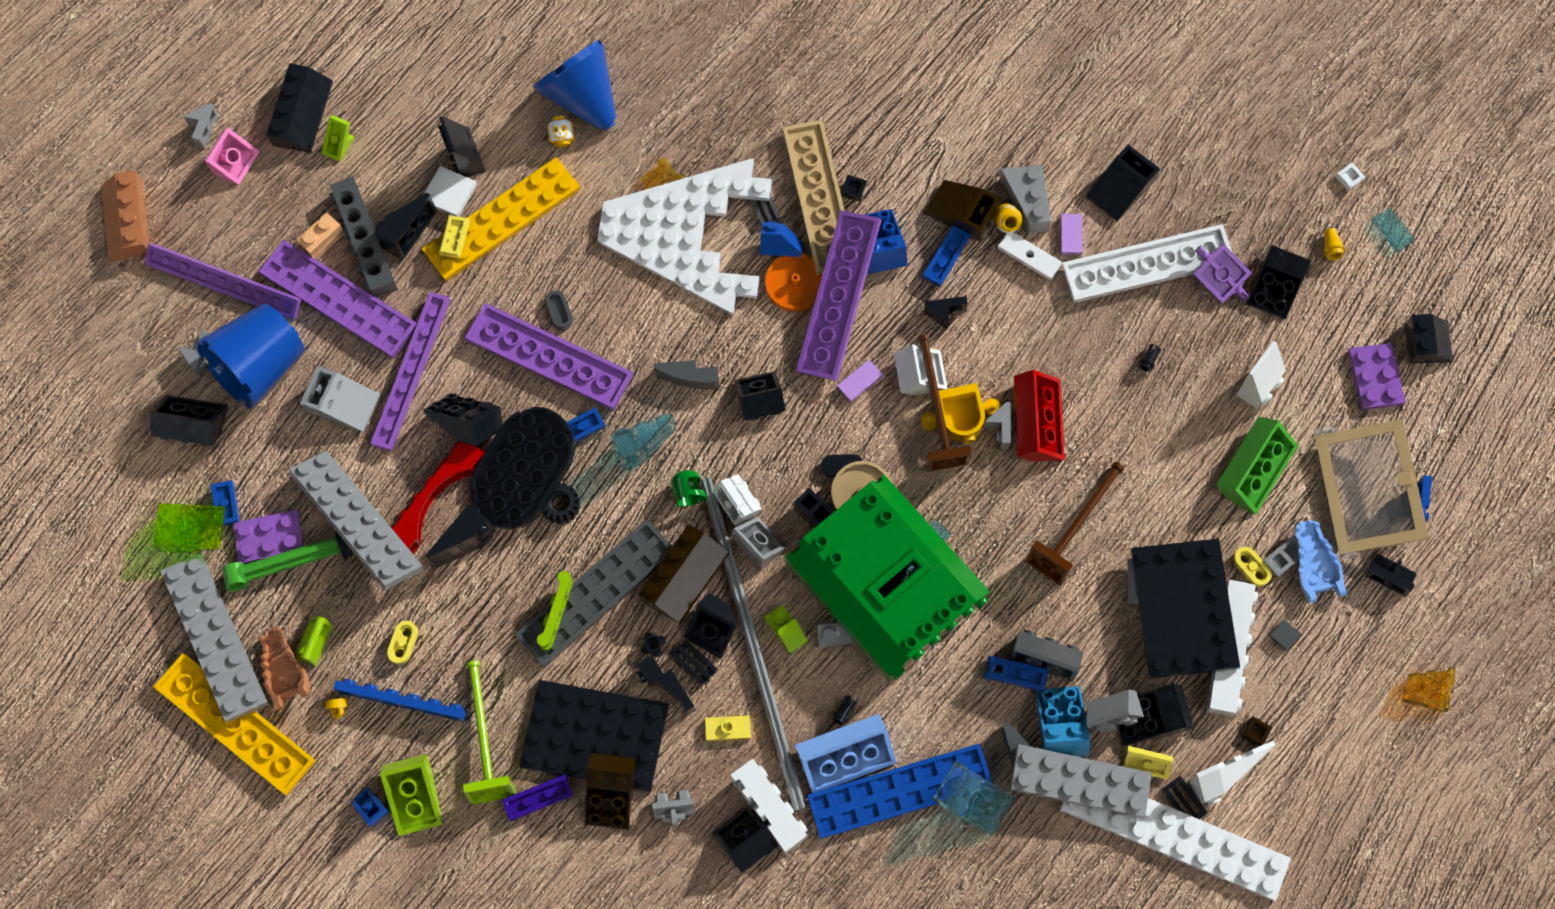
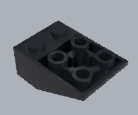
(461, 148)
(1123, 183)
(1278, 281)
(466, 418)
(1164, 715)

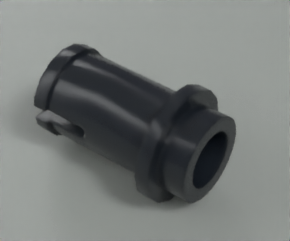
(1149, 358)
(844, 710)

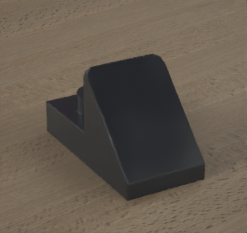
(939, 309)

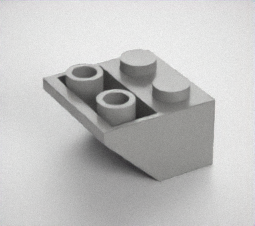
(1114, 711)

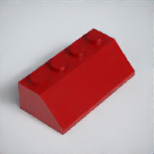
(1038, 417)

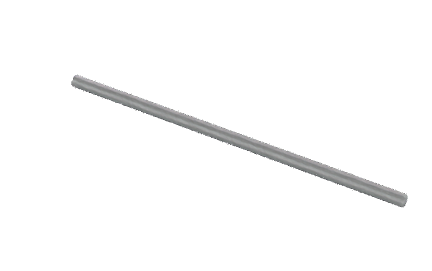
(754, 649)

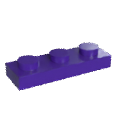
(537, 798)

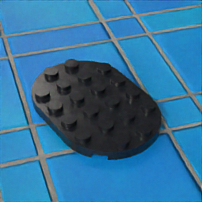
(522, 467)

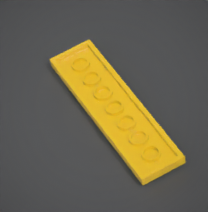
(506, 216)
(248, 737)

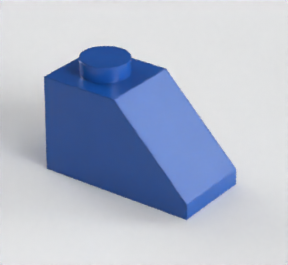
(779, 241)

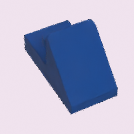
(370, 807)

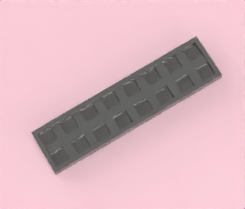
(599, 590)

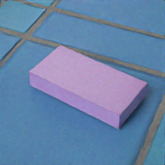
(1071, 234)
(859, 381)

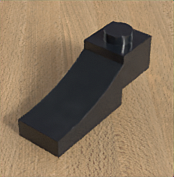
(652, 674)

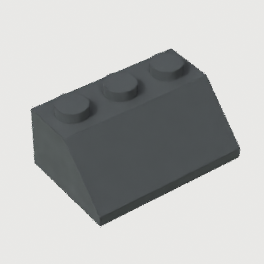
(1047, 653)

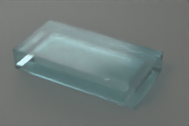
(1393, 229)

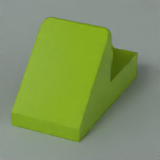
(337, 138)
(786, 629)

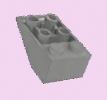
(339, 399)

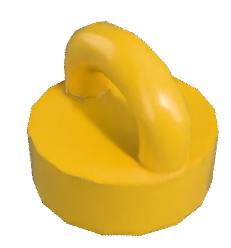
(336, 703)

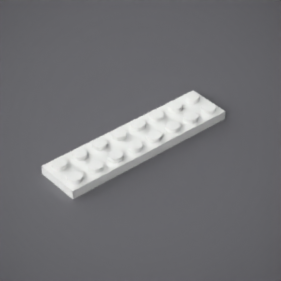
(1140, 264)

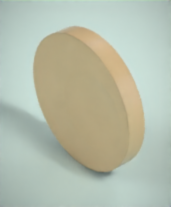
(853, 479)

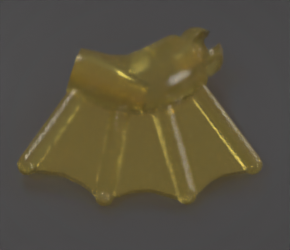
(661, 175)

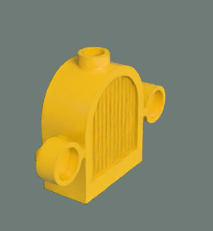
(962, 413)

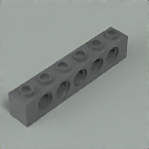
(346, 191)

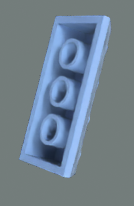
(846, 753)

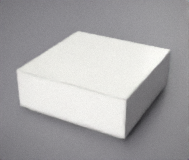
(1350, 177)

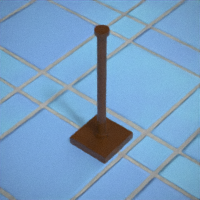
(947, 457)
(1049, 561)

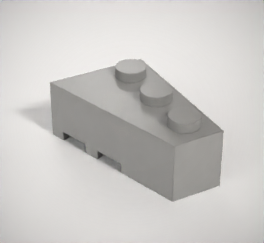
(1028, 193)

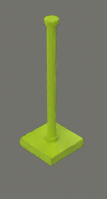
(490, 788)

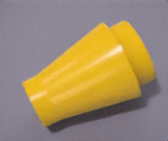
(1333, 246)

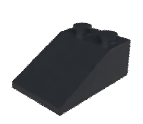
(405, 226)
(462, 537)

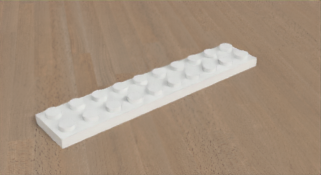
(1195, 845)

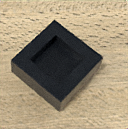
(853, 187)

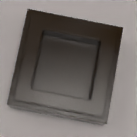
(1257, 731)

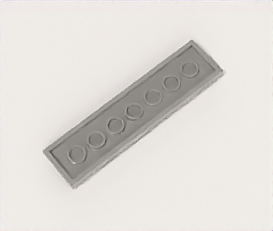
(356, 520)
(214, 638)

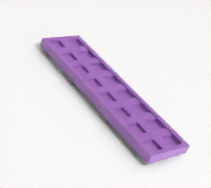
(338, 299)

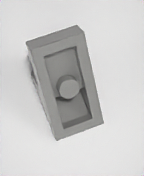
(203, 123)
(195, 362)
(1002, 422)

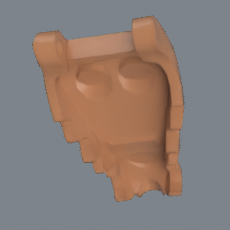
(282, 670)

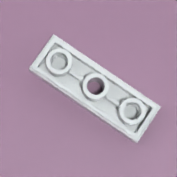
(1019, 249)

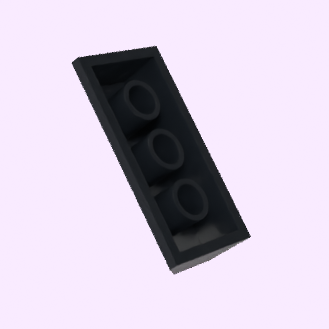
(299, 108)

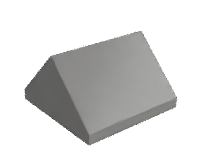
(758, 542)

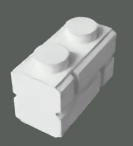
(737, 500)

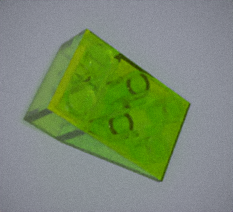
(188, 528)

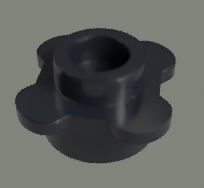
(649, 639)

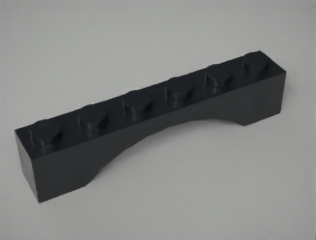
(815, 511)

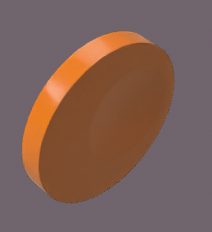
(792, 283)

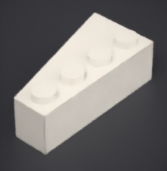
(768, 806)

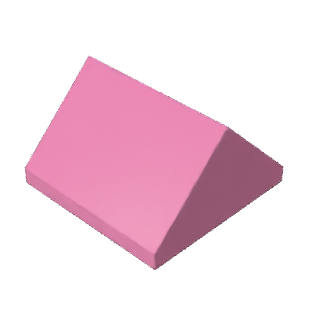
(231, 157)

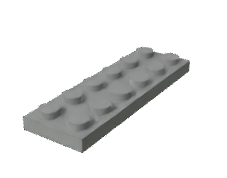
(1080, 781)

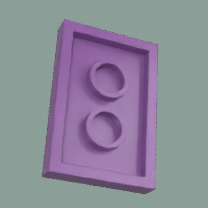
(1376, 376)
(268, 536)

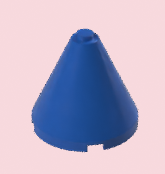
(582, 87)

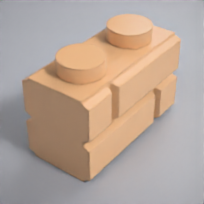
(320, 236)

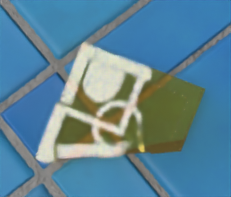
(1430, 689)

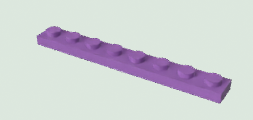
(221, 280)
(410, 372)

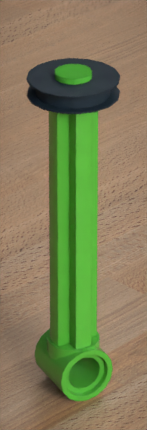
(238, 575)

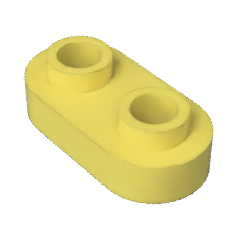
(1253, 566)
(402, 643)

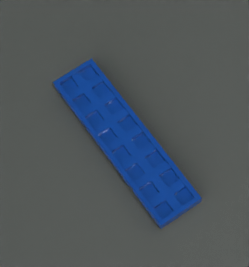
(889, 792)

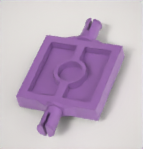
(1222, 273)

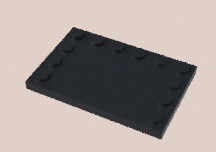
(1184, 608)

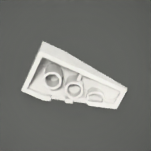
(1218, 779)

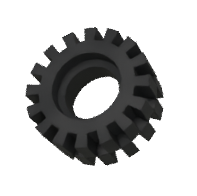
(569, 511)

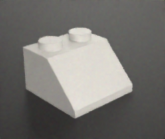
(912, 370)

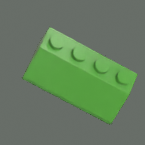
(1257, 464)

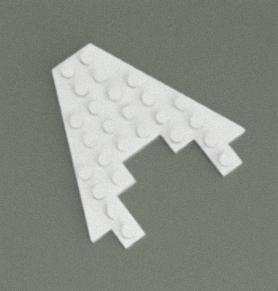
(666, 226)

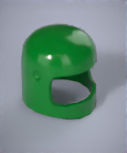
(685, 489)

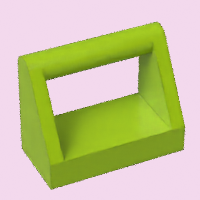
(314, 640)

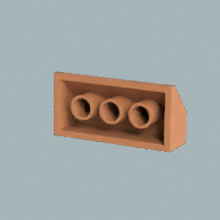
(125, 216)

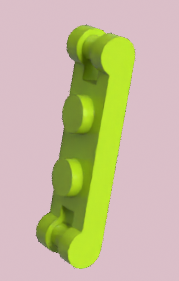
(558, 604)

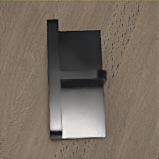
(1391, 574)

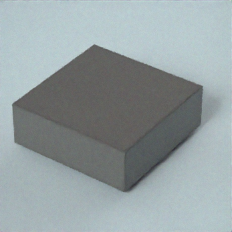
(1285, 635)

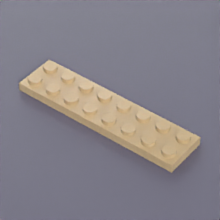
(815, 185)

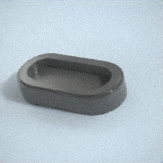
(558, 310)

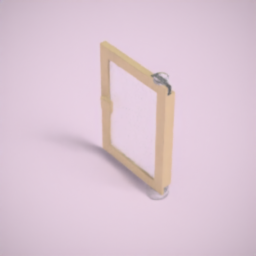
(1370, 487)

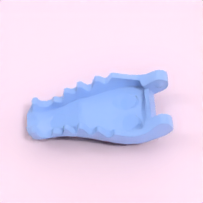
(1318, 564)

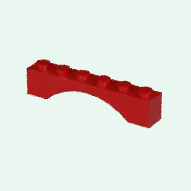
(454, 468)

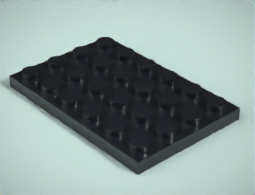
(578, 721)

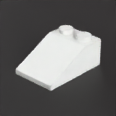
(1263, 378)

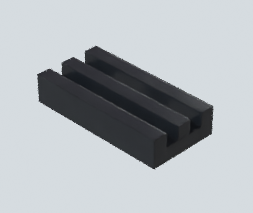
(675, 655)
(1191, 795)

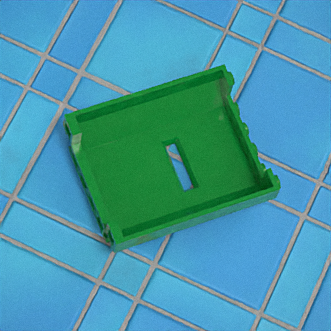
(863, 549)

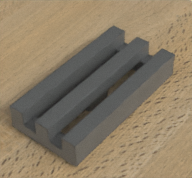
(774, 210)

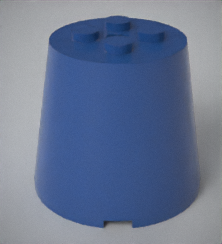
(251, 353)

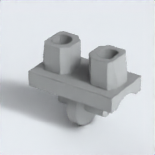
(673, 810)

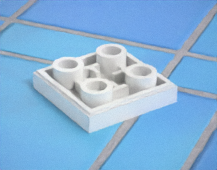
(450, 191)

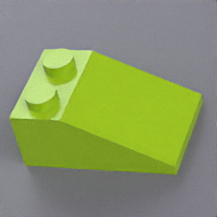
(411, 794)

